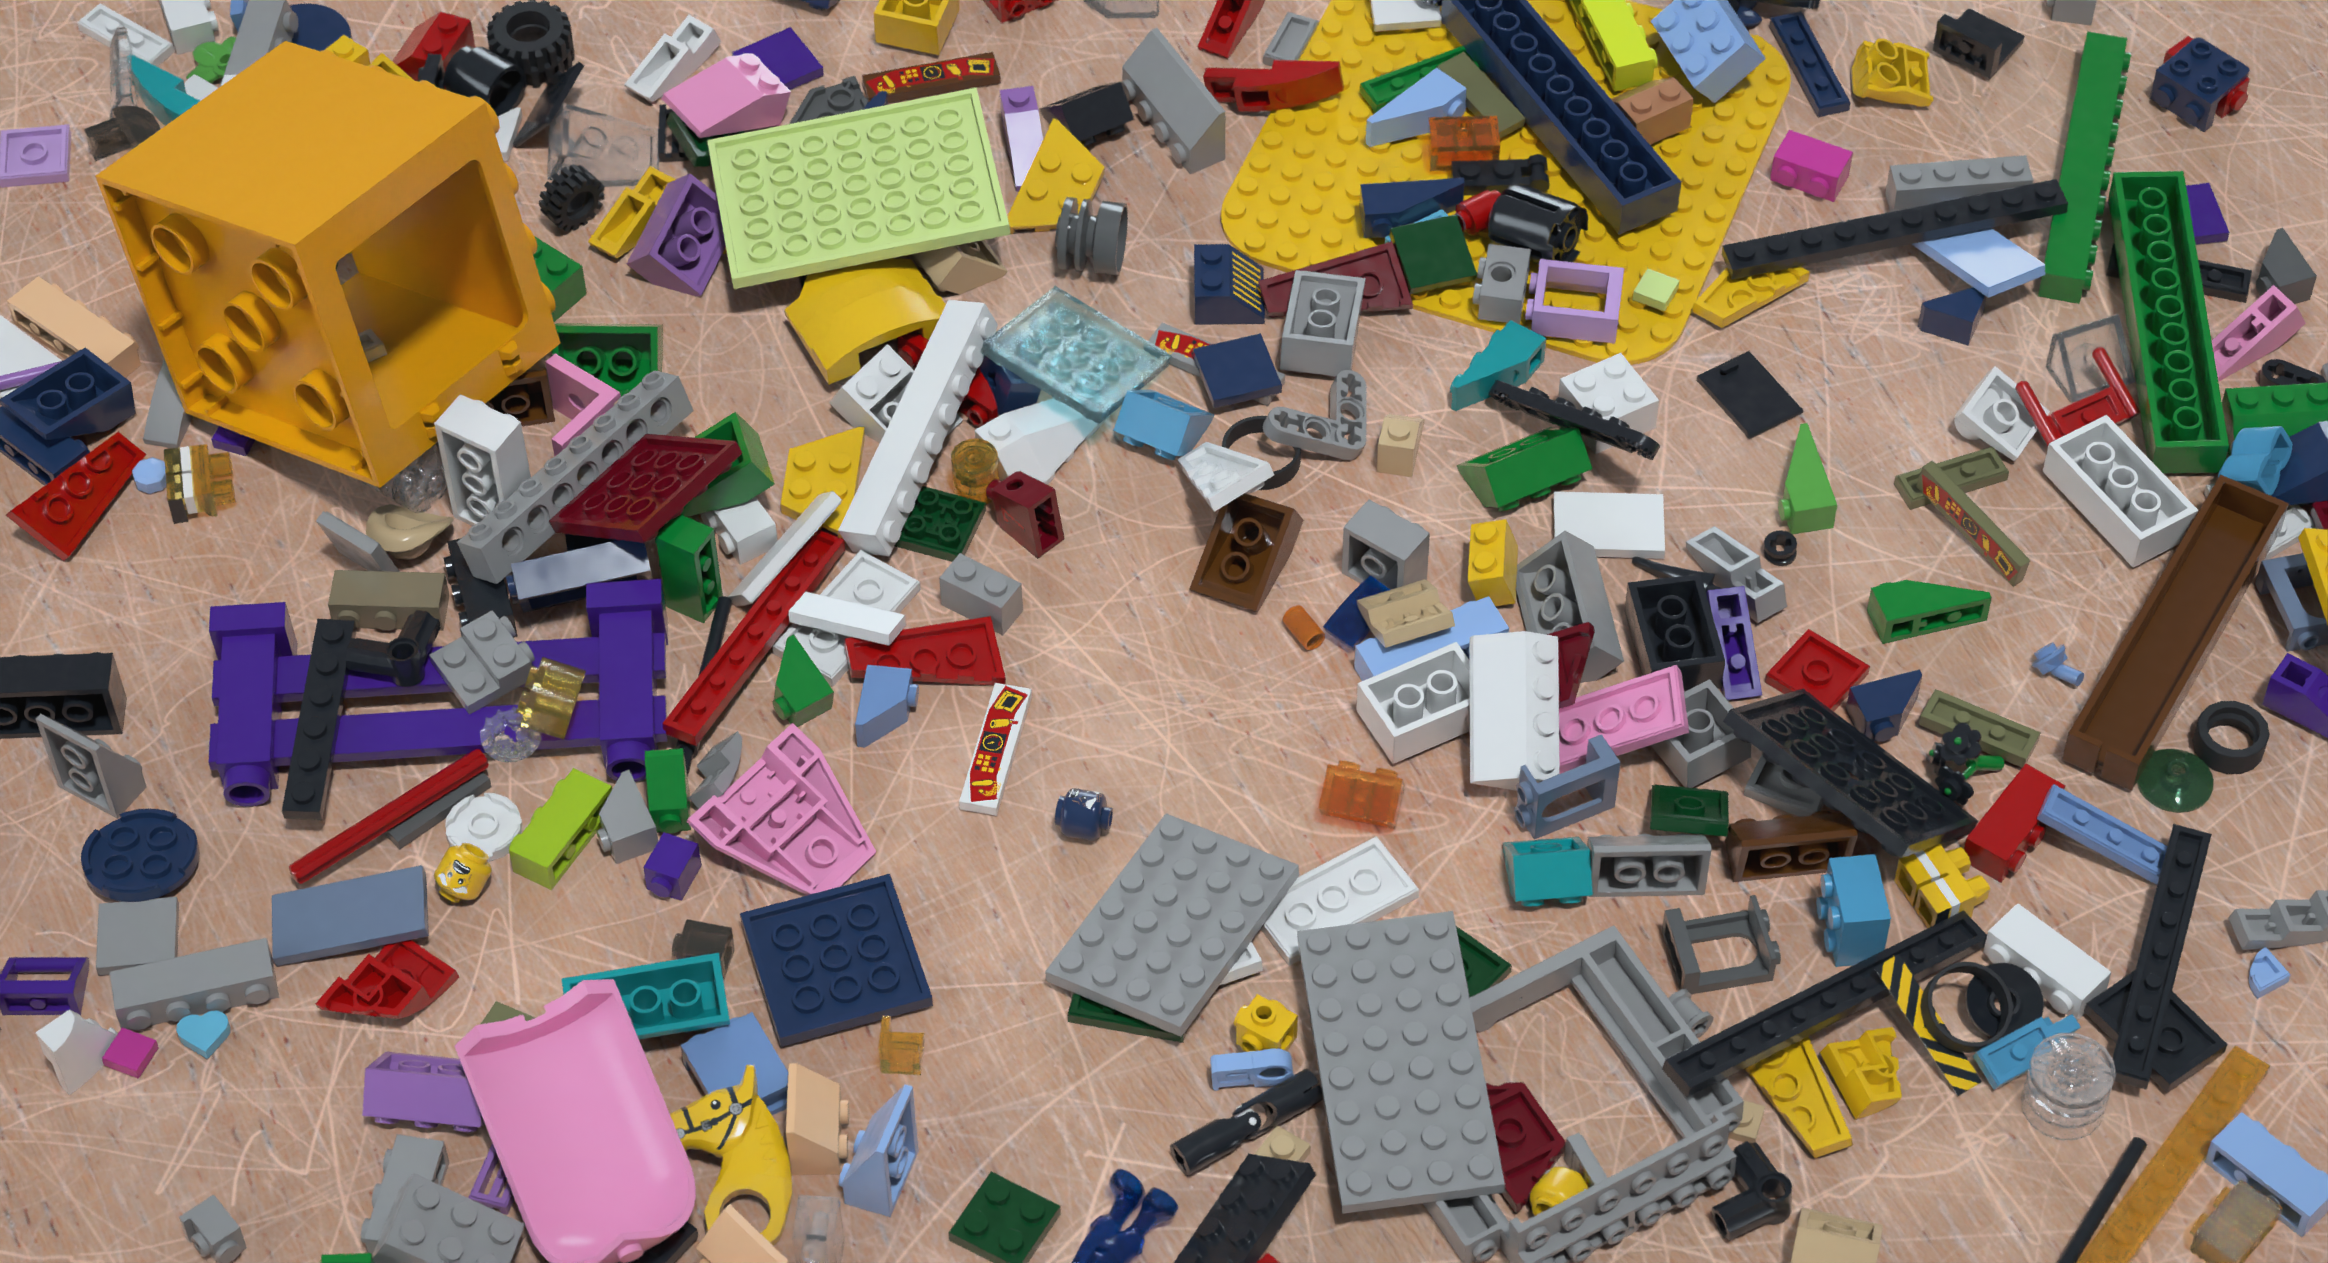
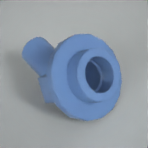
(2051, 660)

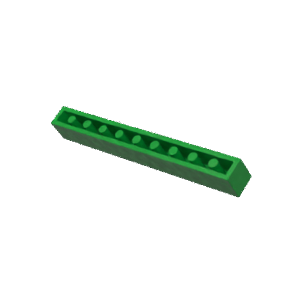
(2083, 167)

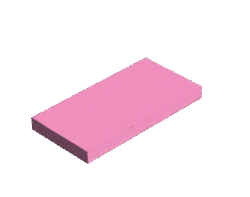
(1626, 715)

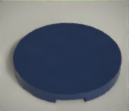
(318, 26)
(140, 855)

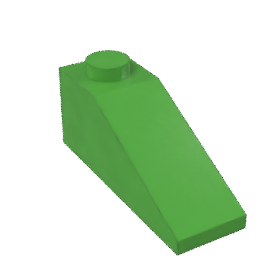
(1807, 496)

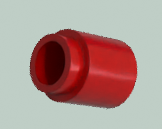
(1475, 211)

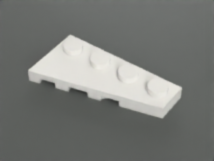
(1223, 473)

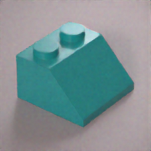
(1548, 870)

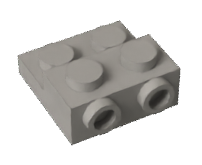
(483, 662)

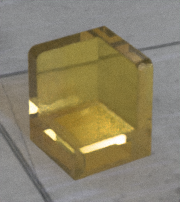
(900, 1050)

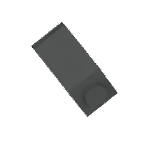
(2286, 270)

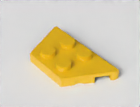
(1057, 172)
(820, 468)

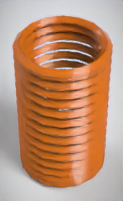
(1305, 627)

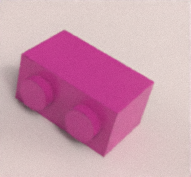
(1811, 165)

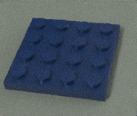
(835, 959)

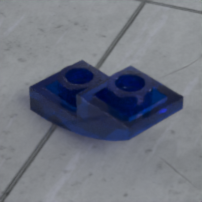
(1347, 621)

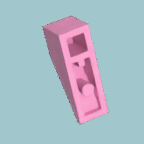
(2256, 332)

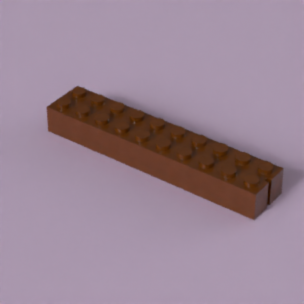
(2175, 632)

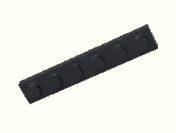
(318, 721)

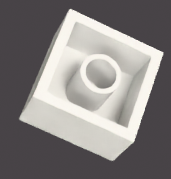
(1612, 390)

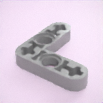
(1332, 429)

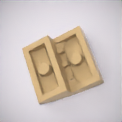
(1405, 613)

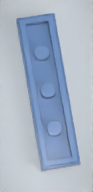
(2103, 833)

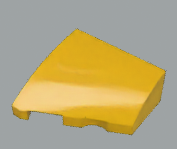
(1865, 1071)

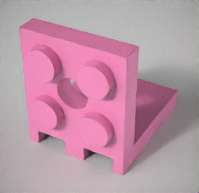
(576, 397)

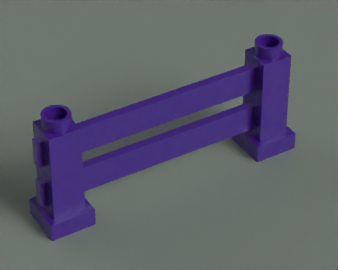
(262, 669)

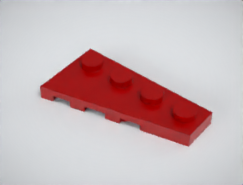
(75, 499)
(936, 653)

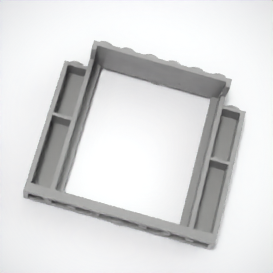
(1646, 1033)

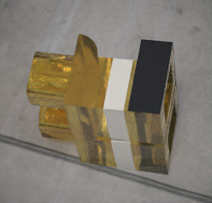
(192, 483)

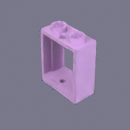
(1571, 322)

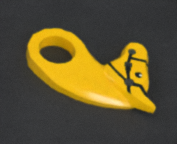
(745, 1135)

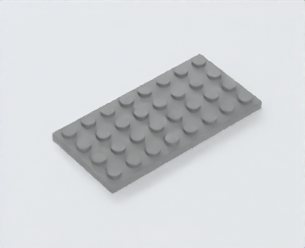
(1399, 1063)

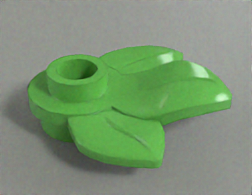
(212, 59)

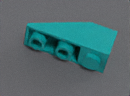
(1509, 357)

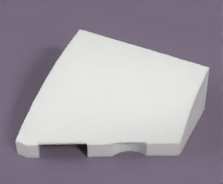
(75, 1048)

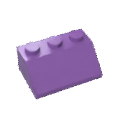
(681, 238)
(420, 1091)

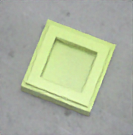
(1656, 289)

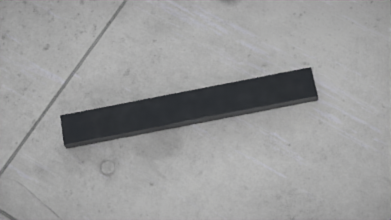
(2160, 956)

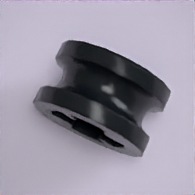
(1783, 538)

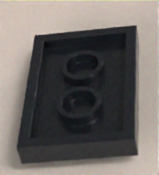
(2185, 1040)

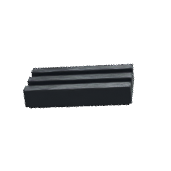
(662, 139)

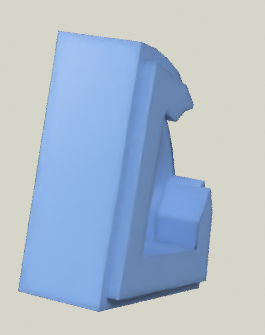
(2266, 973)

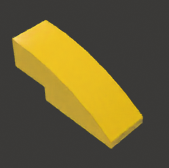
(630, 214)

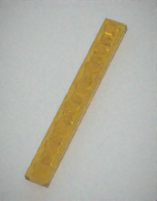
(2177, 1160)

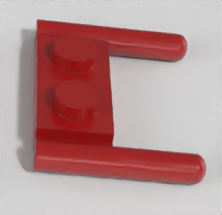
(2113, 401)

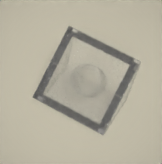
(2072, 361)

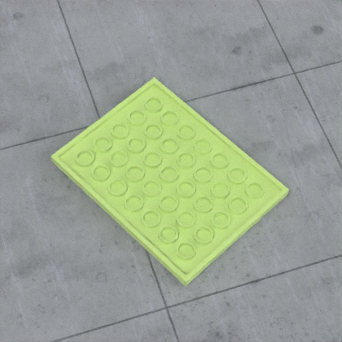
(857, 188)

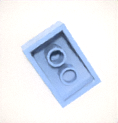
(882, 1156)

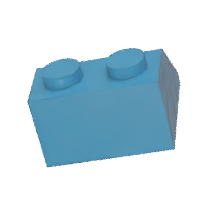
(1161, 423)

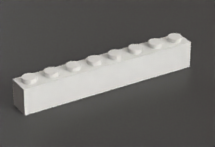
(918, 428)

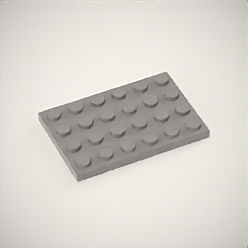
(1172, 924)

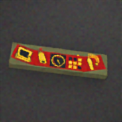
(1973, 523)

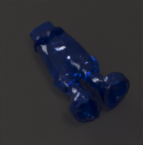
(1105, 1239)

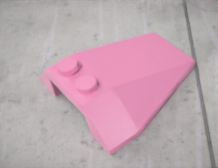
(788, 819)

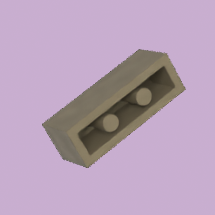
(387, 597)

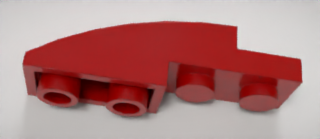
(1281, 87)
(979, 402)

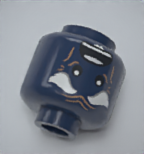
(1083, 814)

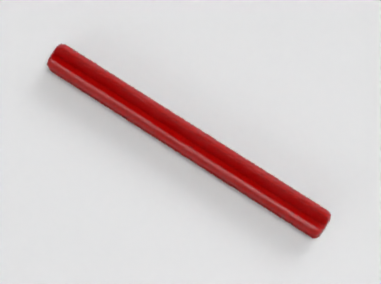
(388, 816)

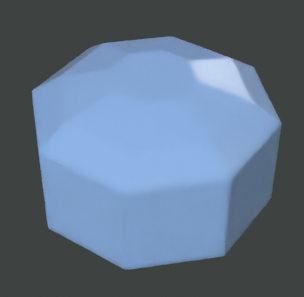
(150, 475)

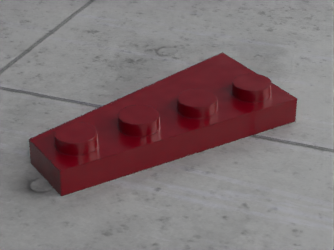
(1379, 266)

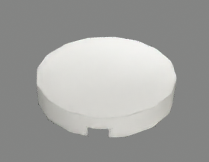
(484, 822)

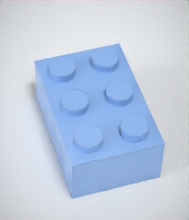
(1708, 44)

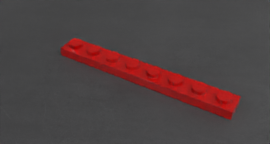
(751, 639)

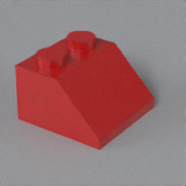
(437, 35)

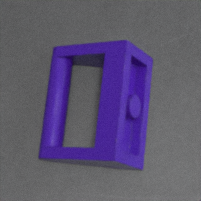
(43, 996)

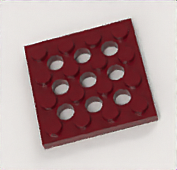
(646, 487)

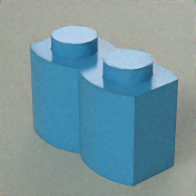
(2258, 457)

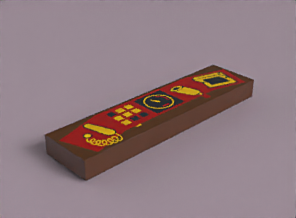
(933, 78)

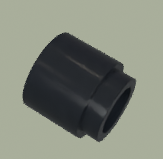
(487, 76)

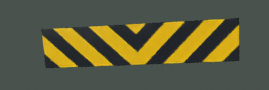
(1908, 997)

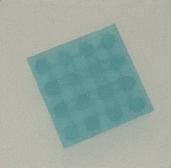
(1075, 354)

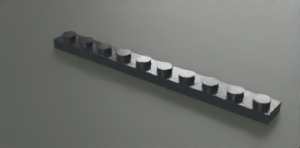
(1894, 229)
(1819, 1006)

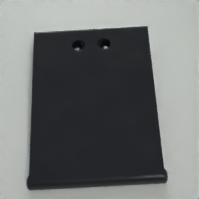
(548, 103)
(1749, 394)

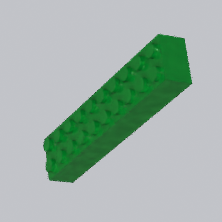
(2167, 322)

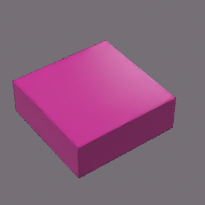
(130, 1052)

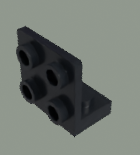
(1976, 42)

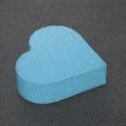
(204, 1032)

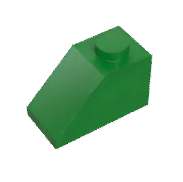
(800, 686)
(668, 790)

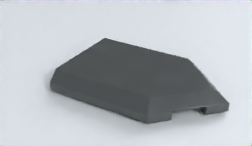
(831, 101)

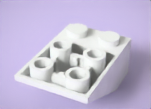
(875, 392)

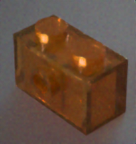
(1462, 140)
(1362, 794)

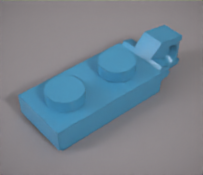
(2012, 1054)

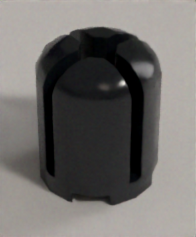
(1537, 222)

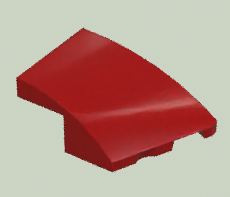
(391, 984)

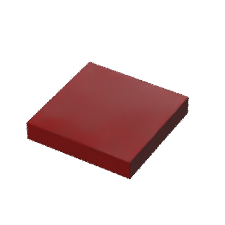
(1819, 669)

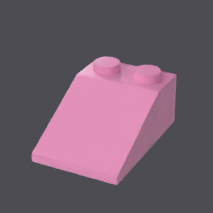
(730, 97)

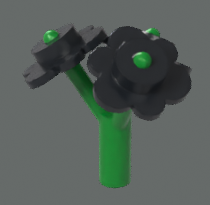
(1962, 748)

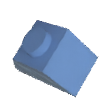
(884, 702)

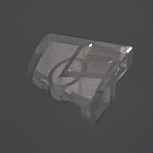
(121, 81)

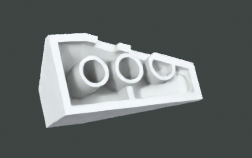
(1037, 438)

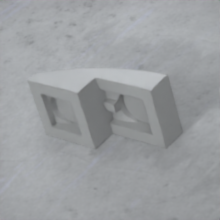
(719, 769)

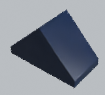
(1953, 315)

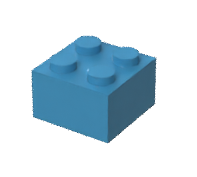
(1853, 909)

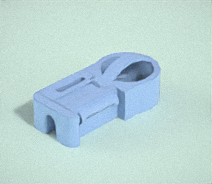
(1253, 1067)

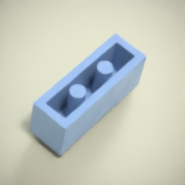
(2252, 1154)

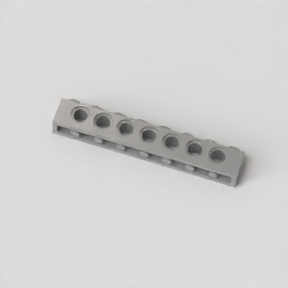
(522, 520)

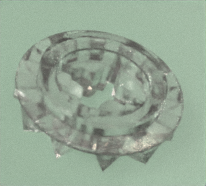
(499, 745)

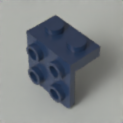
(2196, 81)

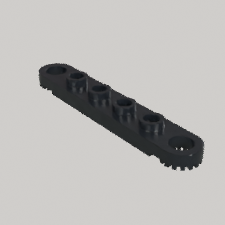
(1564, 414)

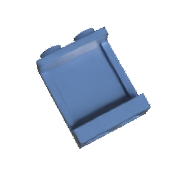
(723, 1053)

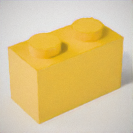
(1493, 562)

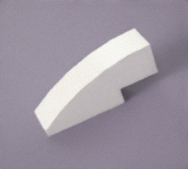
(673, 59)

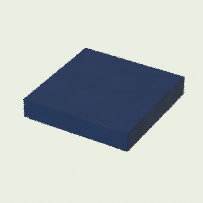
(1237, 370)

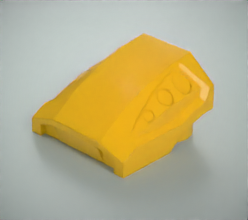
(1891, 73)

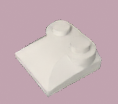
(1996, 415)

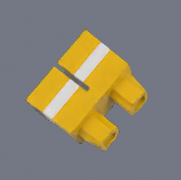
(1936, 885)

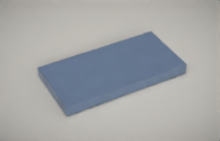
(349, 915)

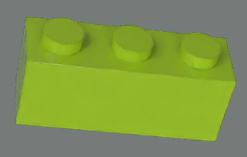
(559, 829)

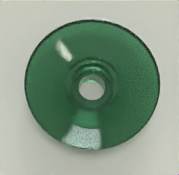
(2174, 791)

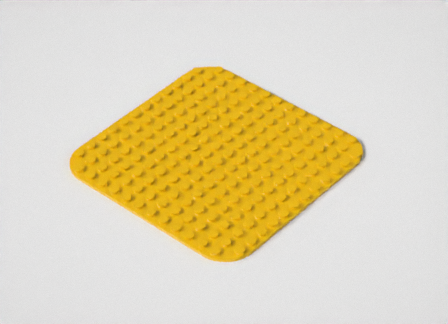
(1305, 170)

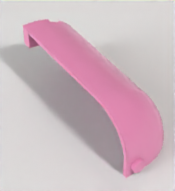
(581, 1128)

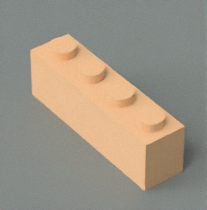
(69, 326)

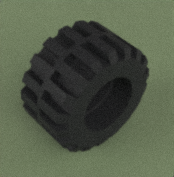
(533, 38)

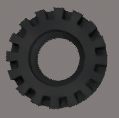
(571, 197)

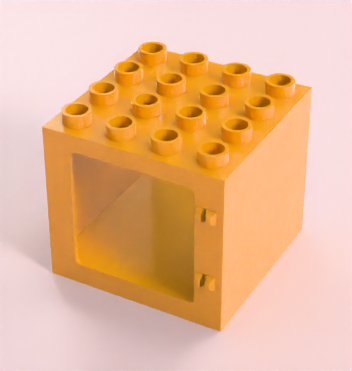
(239, 241)

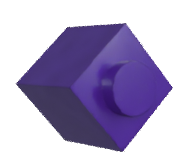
(672, 866)

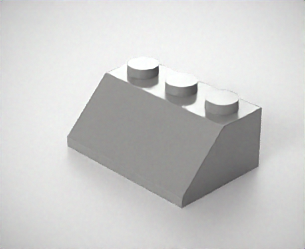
(1649, 865)

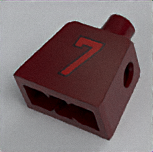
(1027, 512)

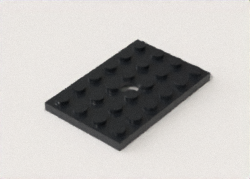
(1823, 750)

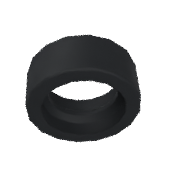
(2235, 715)

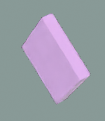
(35, 155)

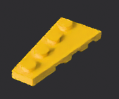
(1803, 1097)

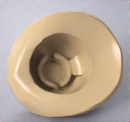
(403, 531)

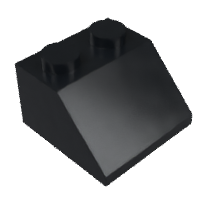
(1092, 112)

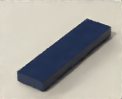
(1809, 64)

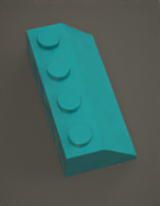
(669, 994)

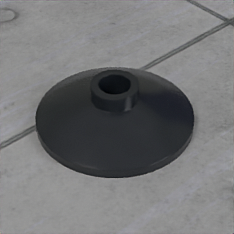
(2025, 996)

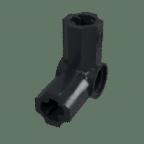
(401, 657)
(1753, 1205)

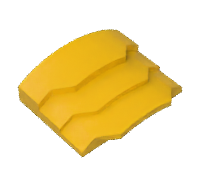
(859, 309)

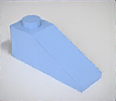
(1410, 112)

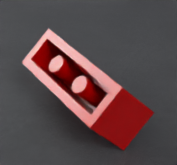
(2010, 825)

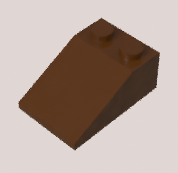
(1246, 551)

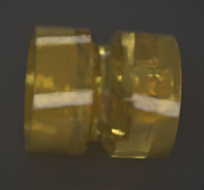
(973, 468)

